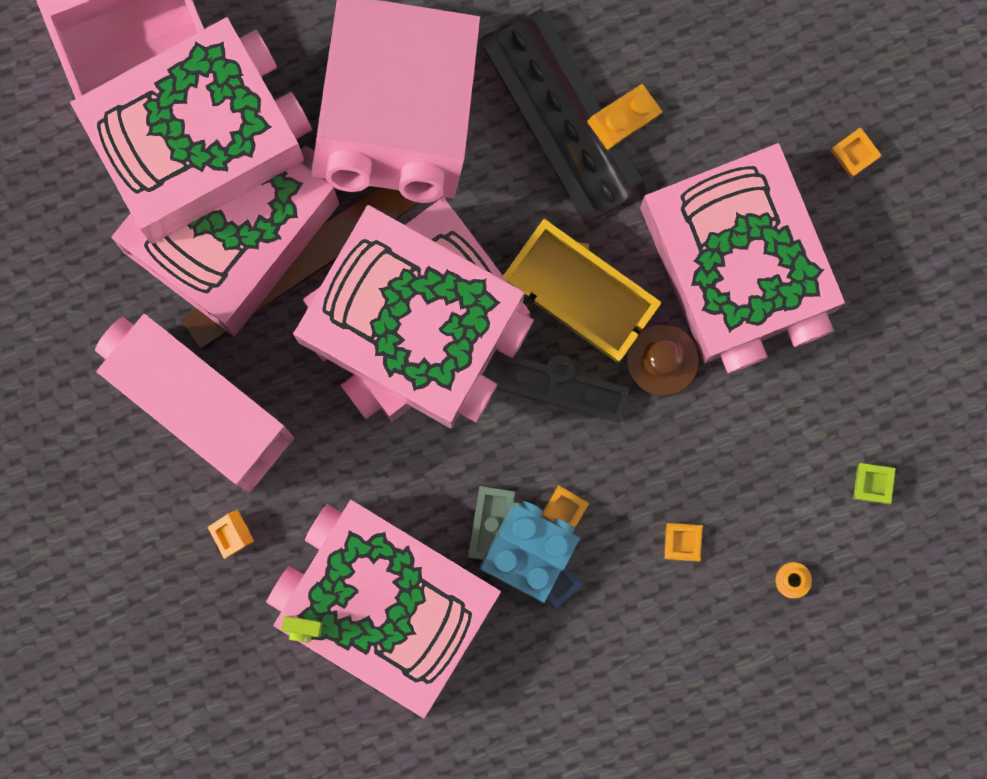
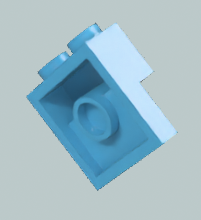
(530, 551)

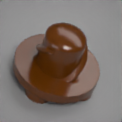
(662, 360)

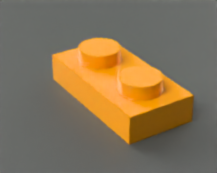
(624, 116)

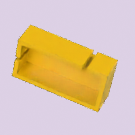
(581, 290)

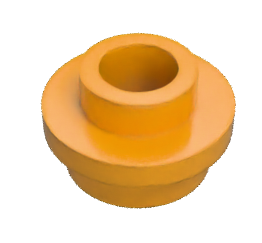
(782, 580)

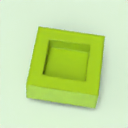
(874, 483)
(301, 629)

